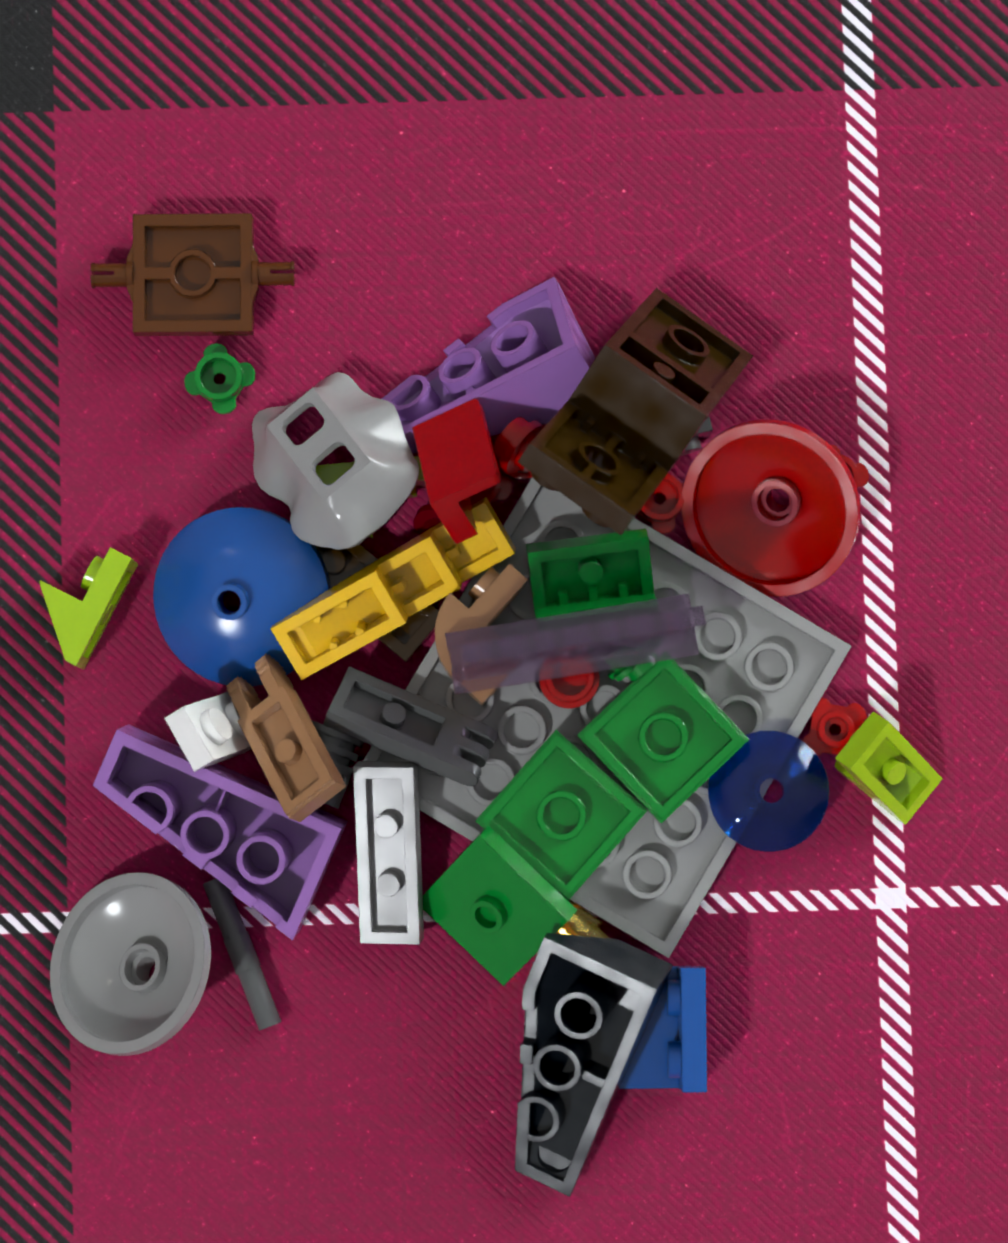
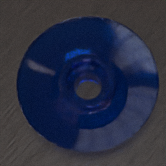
(746, 815)

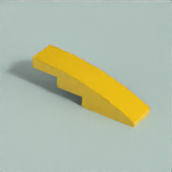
(389, 592)

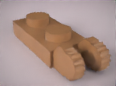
(285, 741)

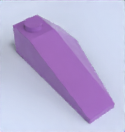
(514, 367)

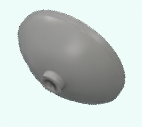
(106, 961)

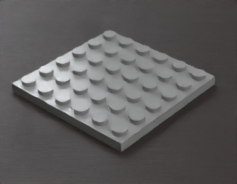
(752, 661)

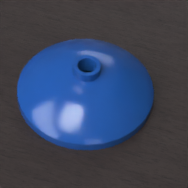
(242, 553)

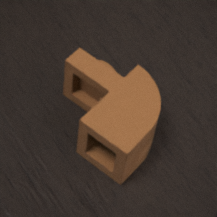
(491, 597)

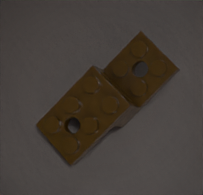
(635, 411)

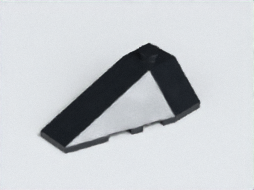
(581, 1030)

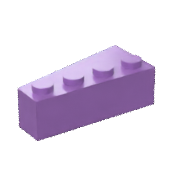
(223, 824)

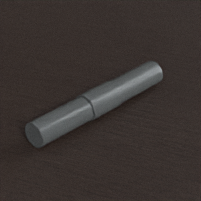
(242, 954)

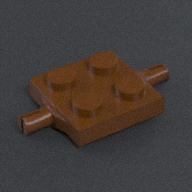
(193, 274)

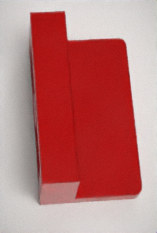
(456, 464)

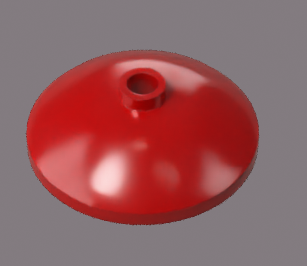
(749, 534)

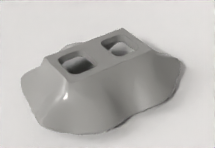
(361, 498)

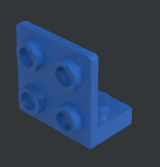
(675, 1039)

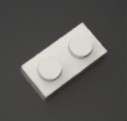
(208, 731)

